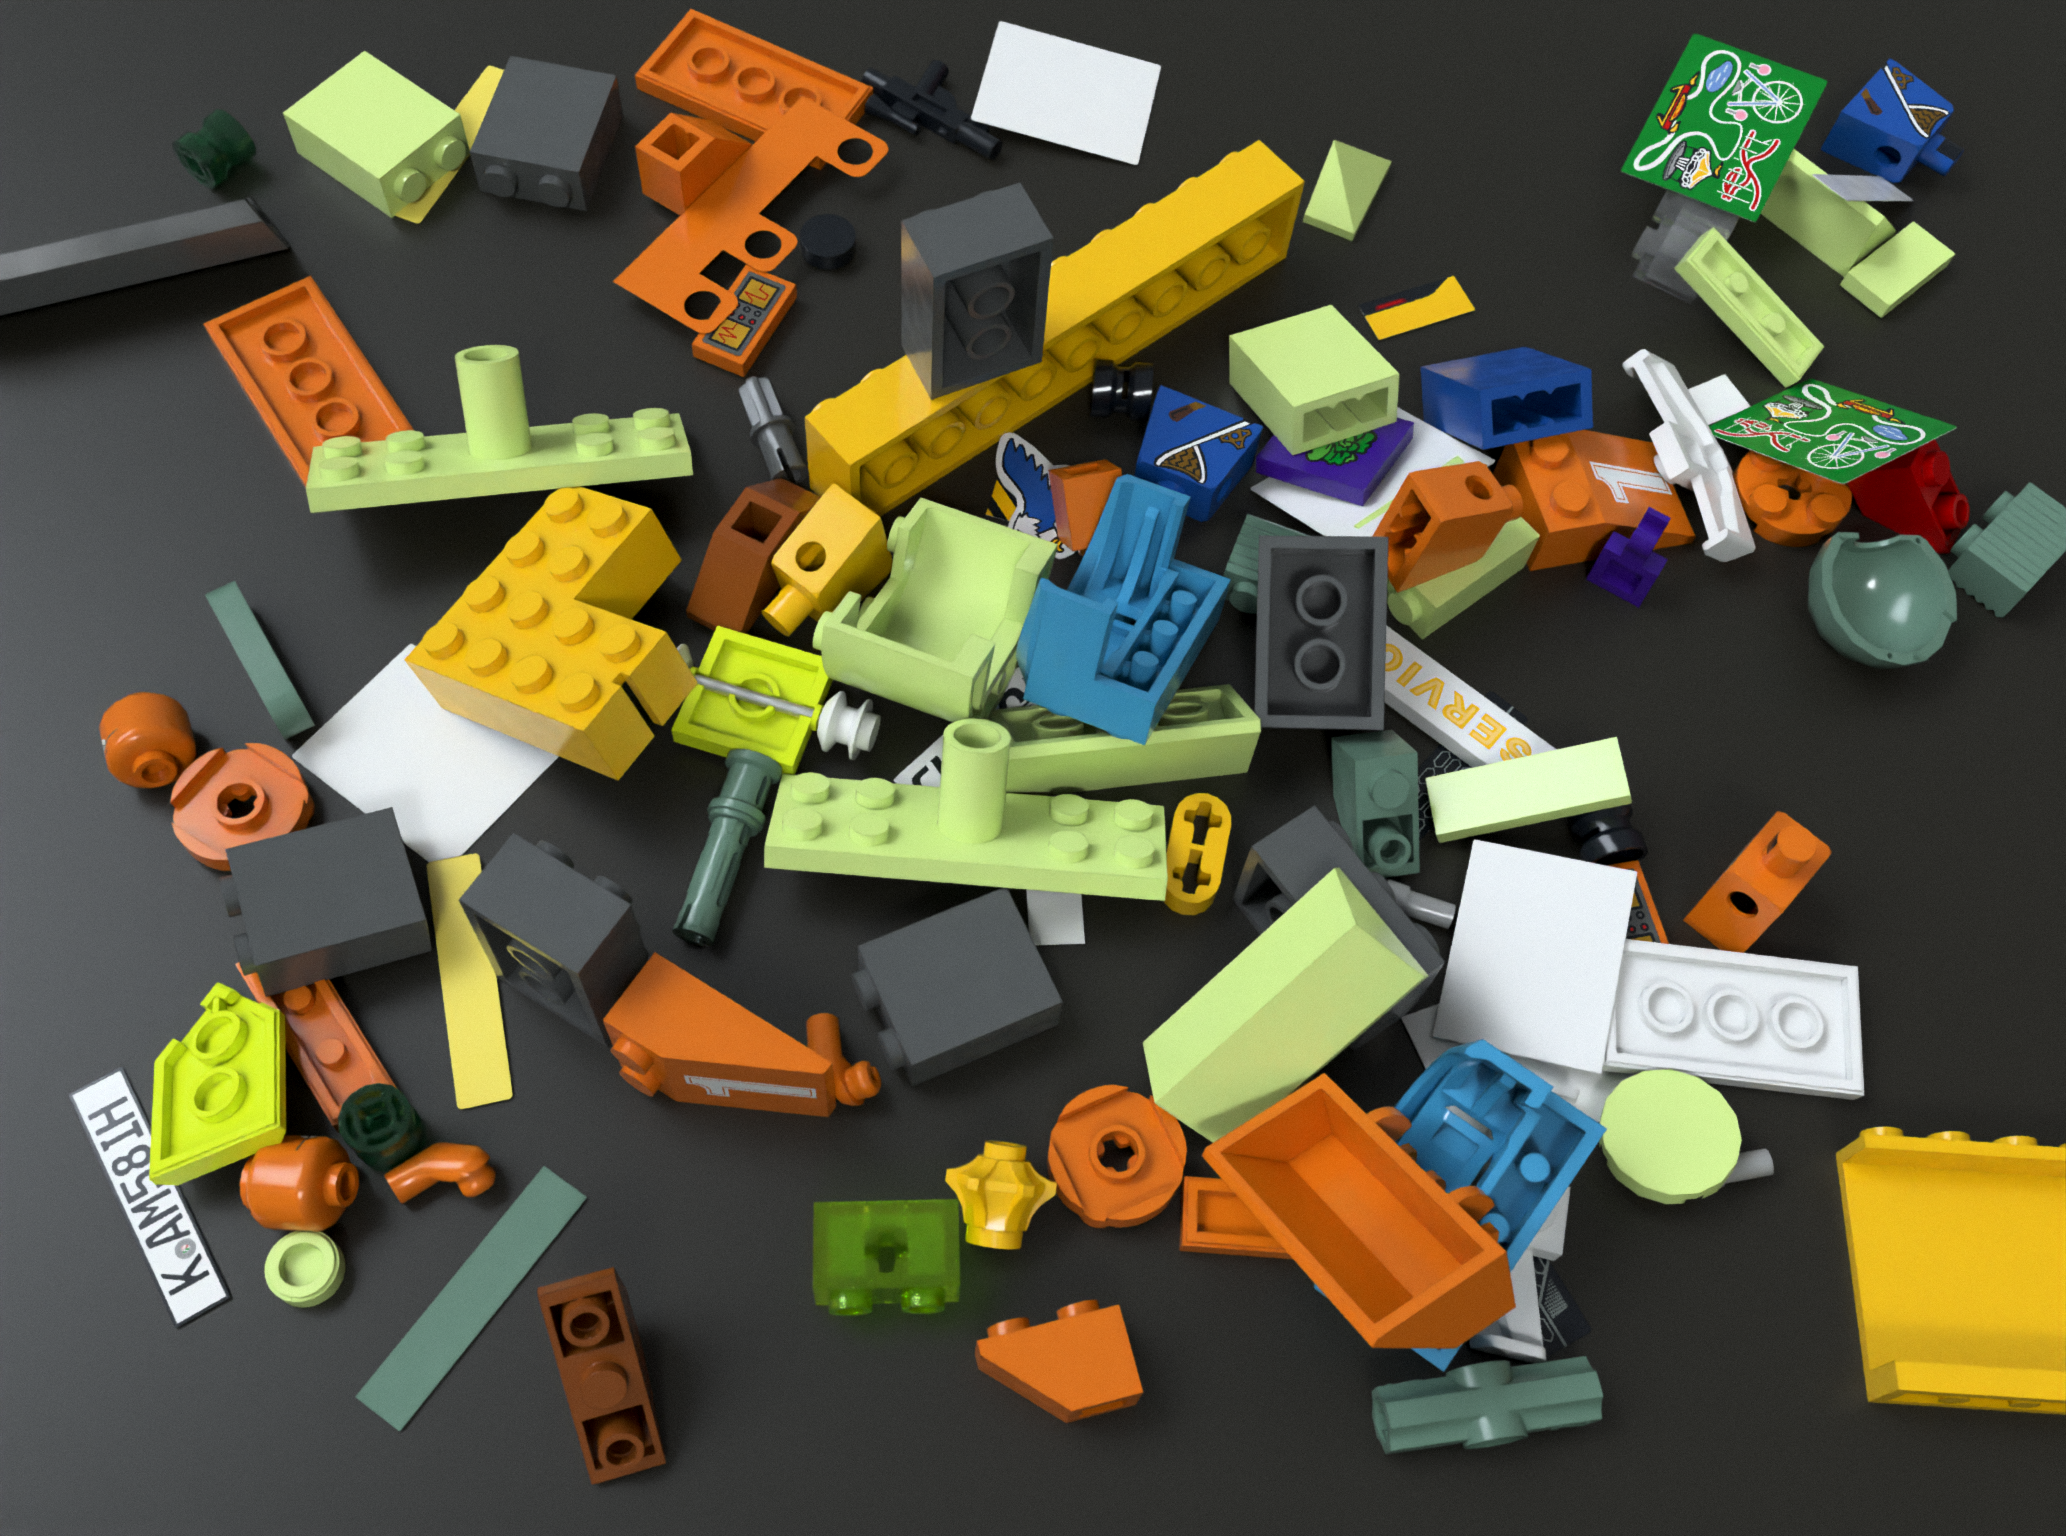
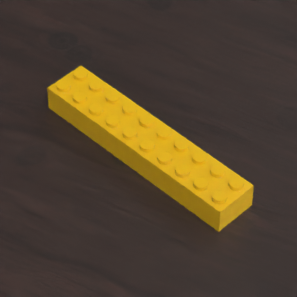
(1102, 303)

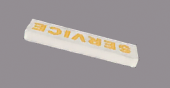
(1452, 709)

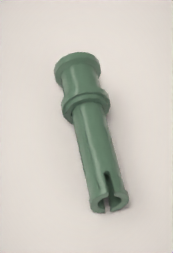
(734, 819)

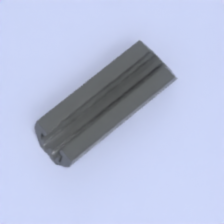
(135, 254)

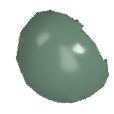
(1881, 599)

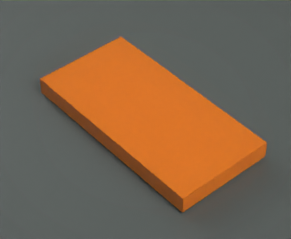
(742, 78)
(304, 372)

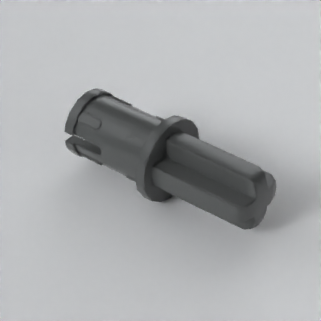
(771, 429)

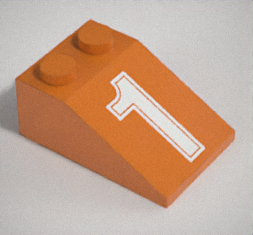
(1584, 489)
(710, 1050)

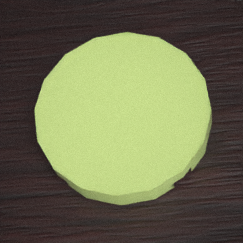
(1669, 1136)

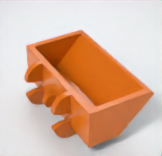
(1368, 1219)

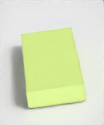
(1897, 269)

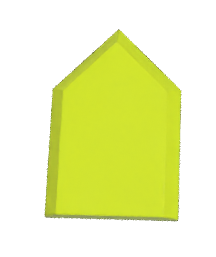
(219, 1089)

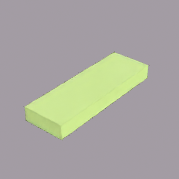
(1749, 307)
(1528, 790)

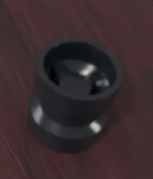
(1108, 387)
(1608, 836)

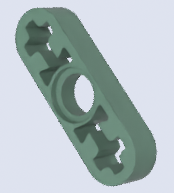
(259, 660)

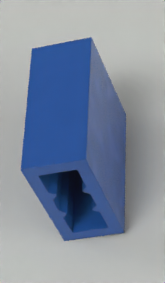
(1507, 397)

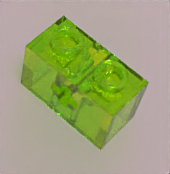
(849, 1243)

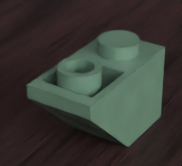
(1378, 799)

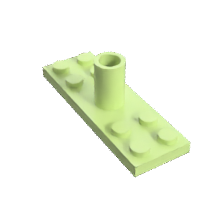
(497, 450)
(969, 828)

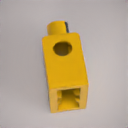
(826, 556)

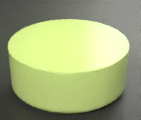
(305, 1268)

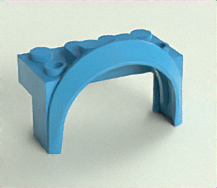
(1077, 641)
(1533, 1150)

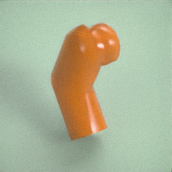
(850, 1082)
(446, 1163)

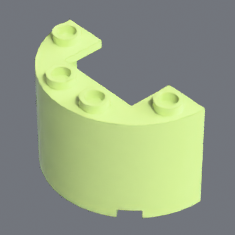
(945, 618)

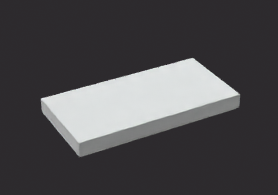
(1738, 1019)

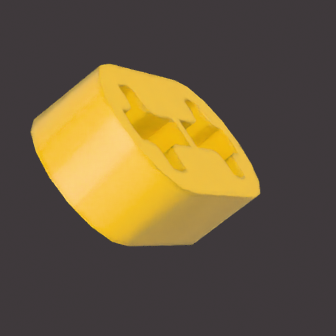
(1209, 855)

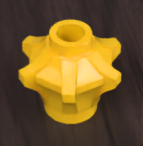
(999, 1194)

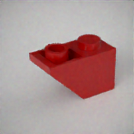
(1915, 497)

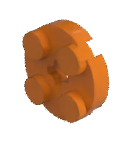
(1786, 520)
(217, 778)
(1100, 1193)

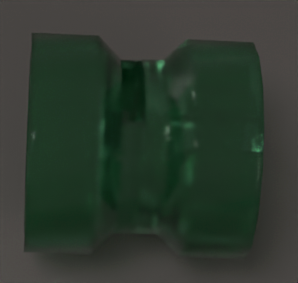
(214, 148)
(391, 1137)

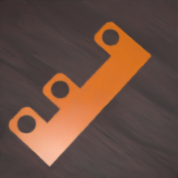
(731, 208)

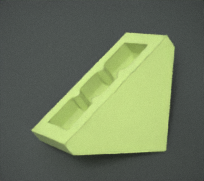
(1345, 189)

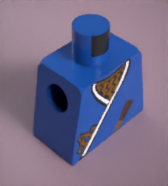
(1894, 127)
(1196, 450)

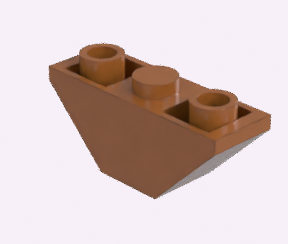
(737, 567)
(603, 1373)

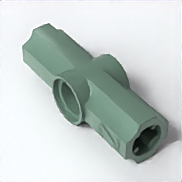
(1486, 1404)

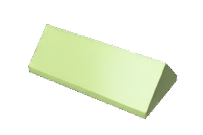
(1821, 220)
(1198, 736)
(1279, 1010)

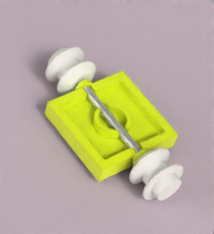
(767, 702)

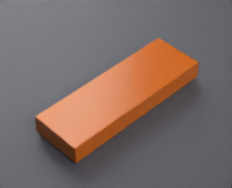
(324, 1042)

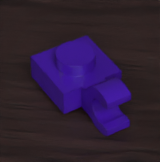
(1629, 565)

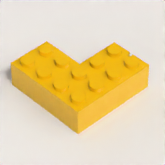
(553, 636)

